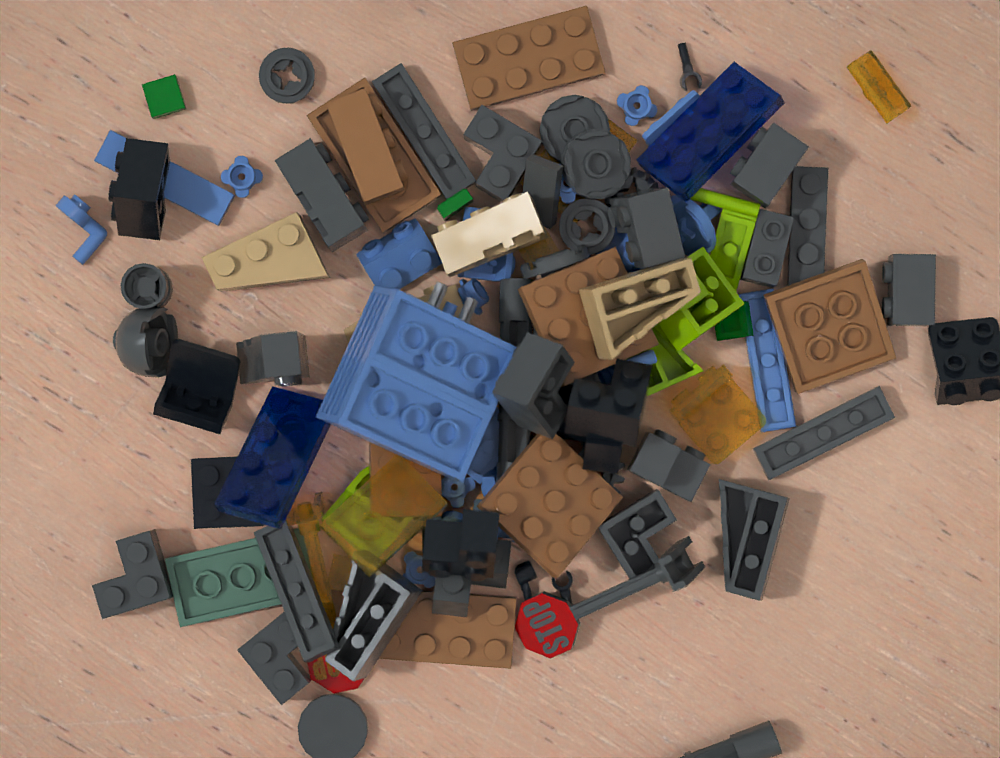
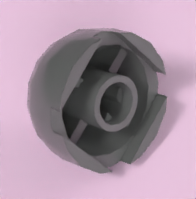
(145, 341)

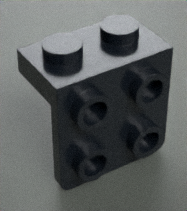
(966, 360)
(198, 386)

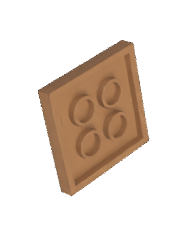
(561, 318)
(830, 326)
(550, 502)

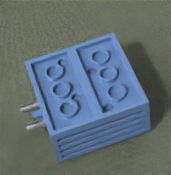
(418, 380)

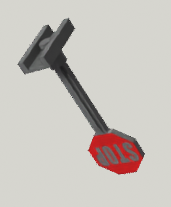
(552, 623)

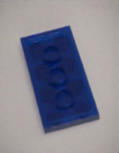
(710, 131)
(274, 459)

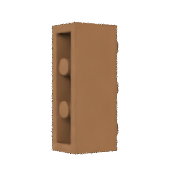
(367, 145)

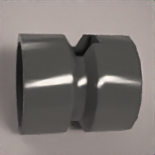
(146, 286)

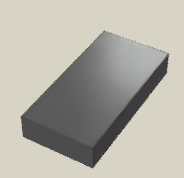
(543, 183)

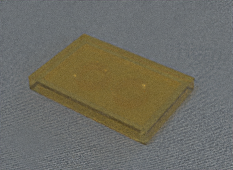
(383, 515)

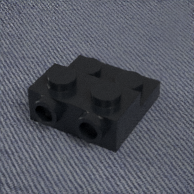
(207, 482)

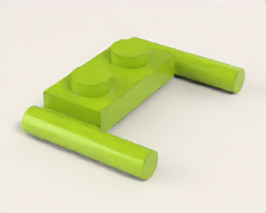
(733, 231)

